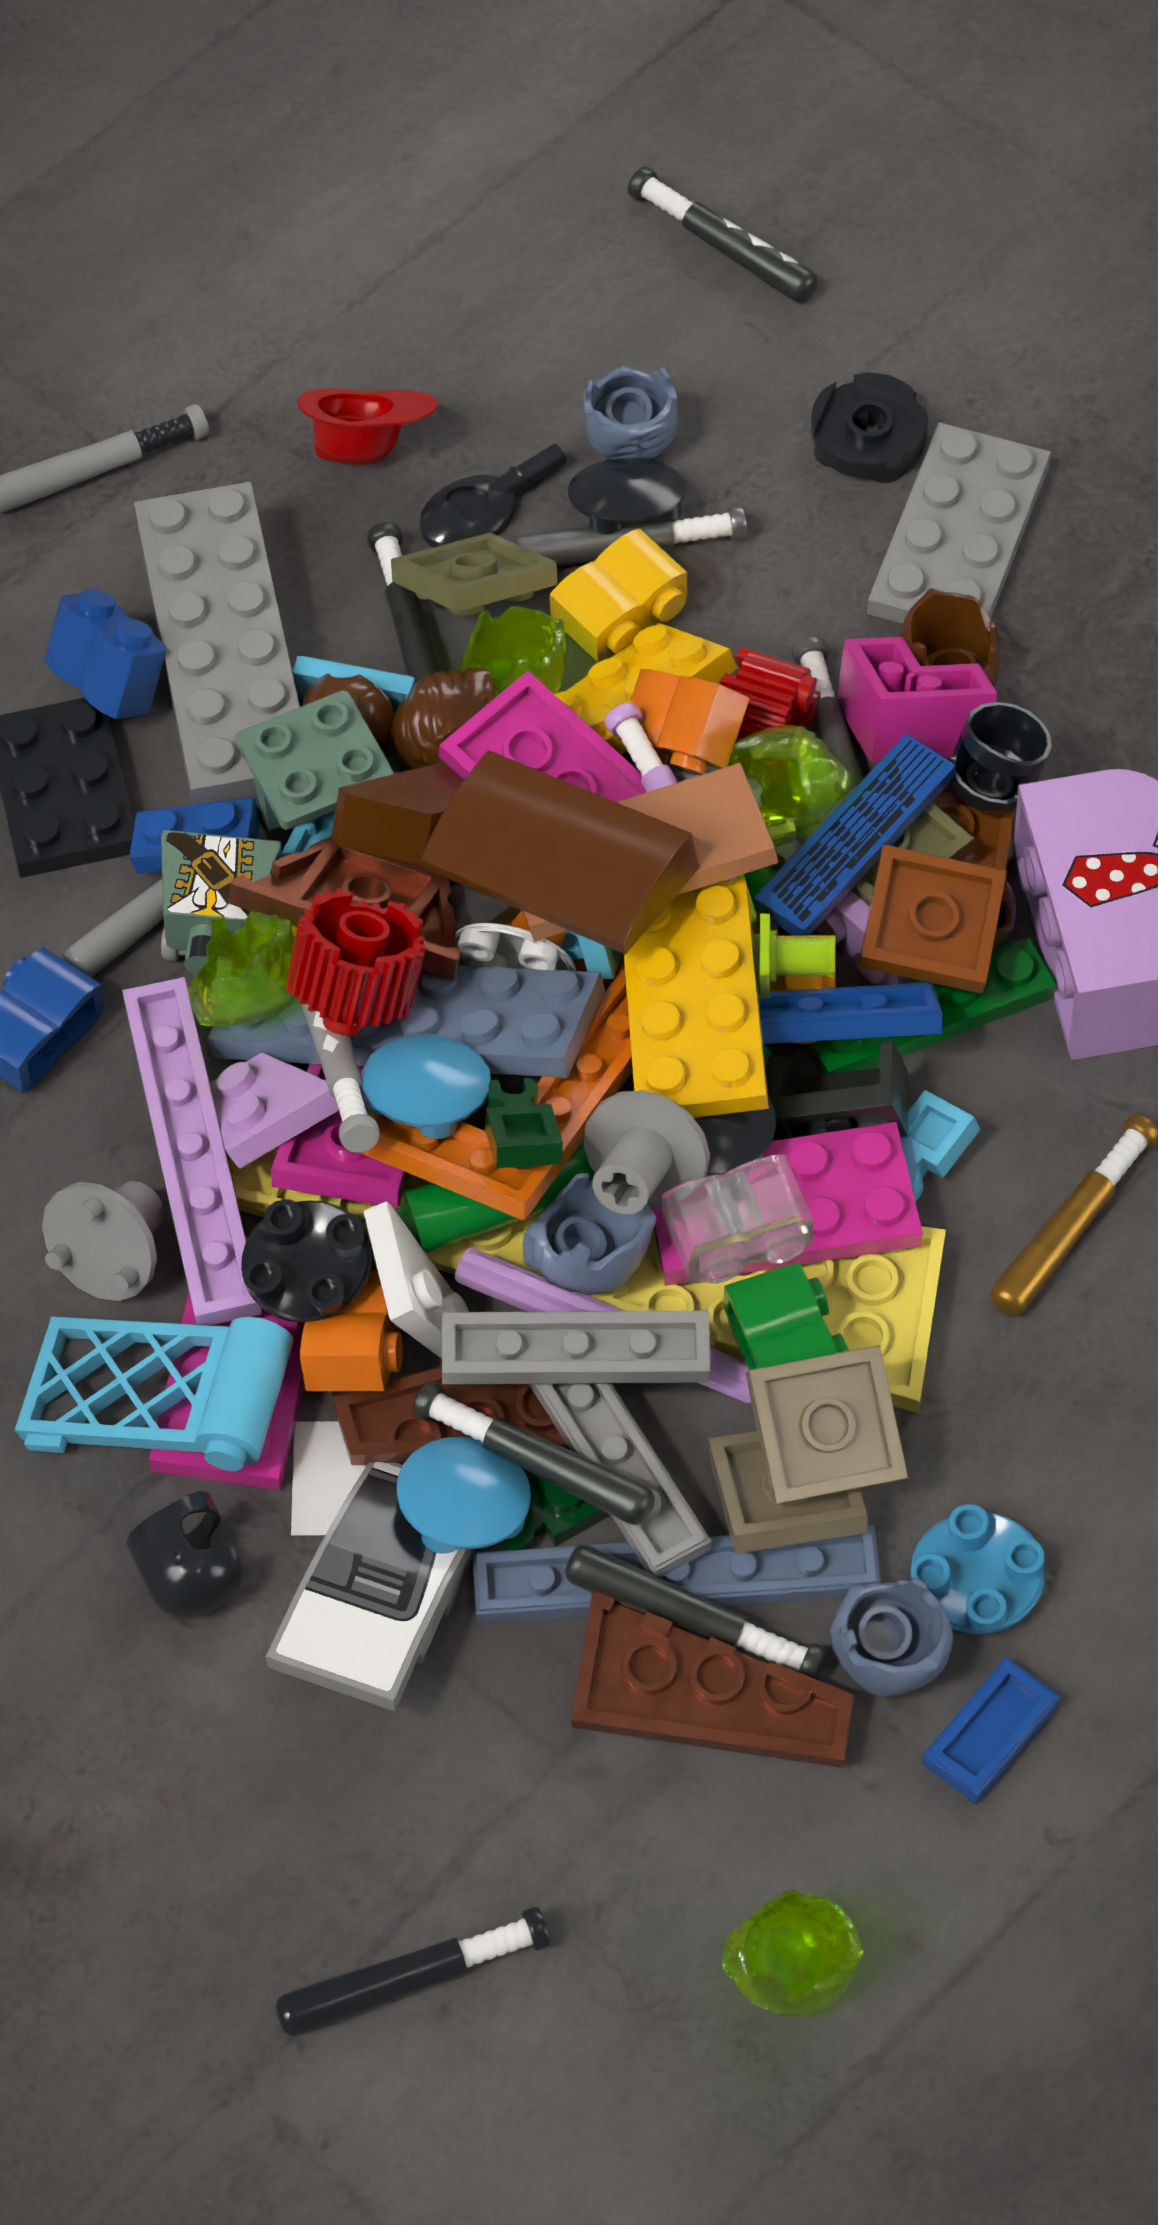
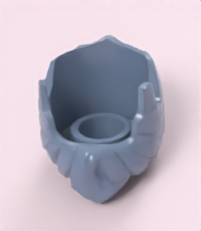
(631, 413)
(585, 1243)
(891, 1636)

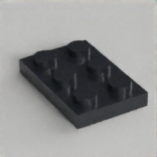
(63, 787)

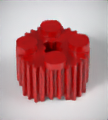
(777, 692)
(356, 961)

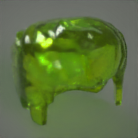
(516, 644)
(795, 772)
(243, 972)
(793, 1954)

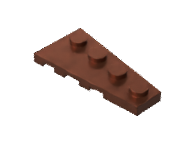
(383, 1428)
(682, 1689)

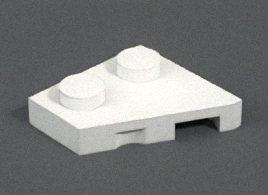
(409, 1279)

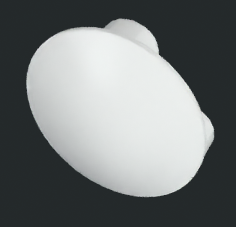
(508, 947)

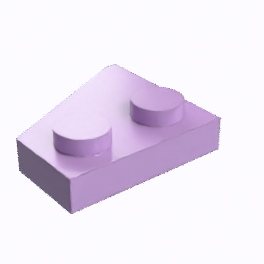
(266, 1105)

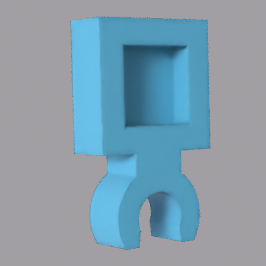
(935, 1138)

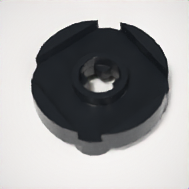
(866, 454)

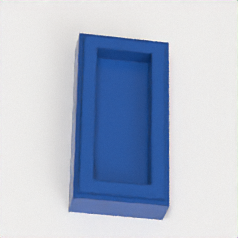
(990, 1730)

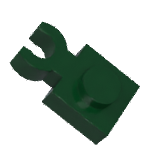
(520, 1130)
(555, 1513)

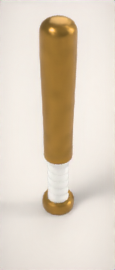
(1060, 1233)

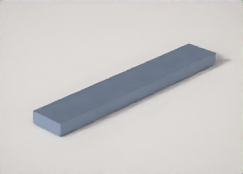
(534, 1583)

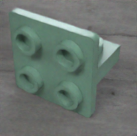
(307, 757)

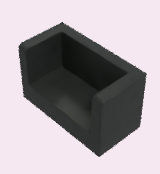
(840, 1099)

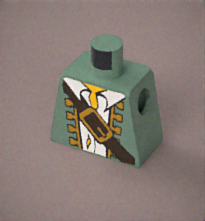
(197, 885)

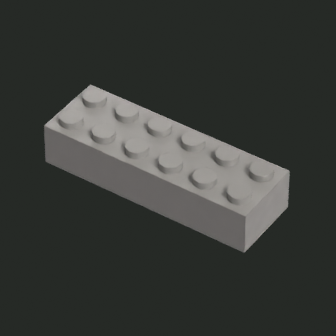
(218, 629)

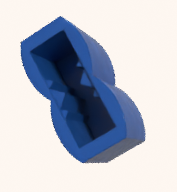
(105, 654)
(42, 1014)

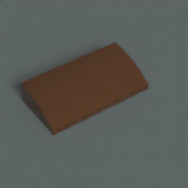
(560, 852)

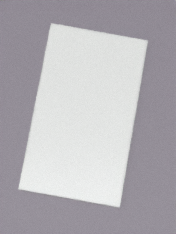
(320, 1477)

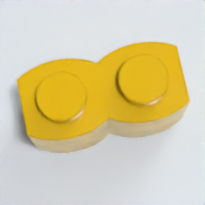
(619, 595)

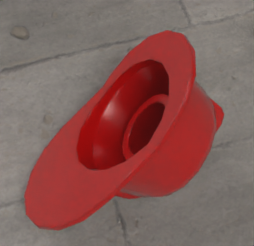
(361, 424)

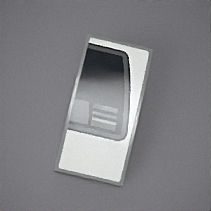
(368, 1598)

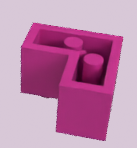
(891, 695)

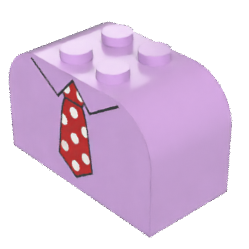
(1092, 897)

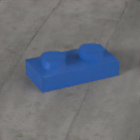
(221, 818)

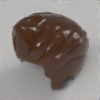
(952, 631)
(435, 711)

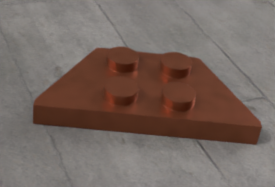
(371, 878)

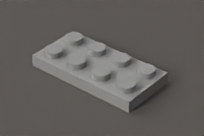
(960, 521)

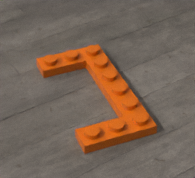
(465, 1158)

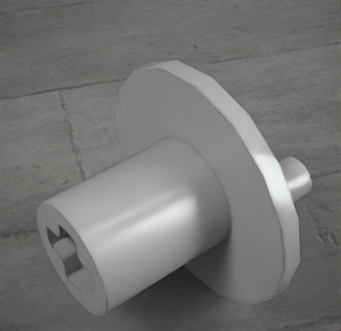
(642, 1149)
(104, 1237)

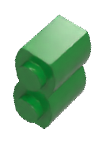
(780, 1318)

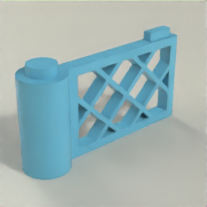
(227, 1414)

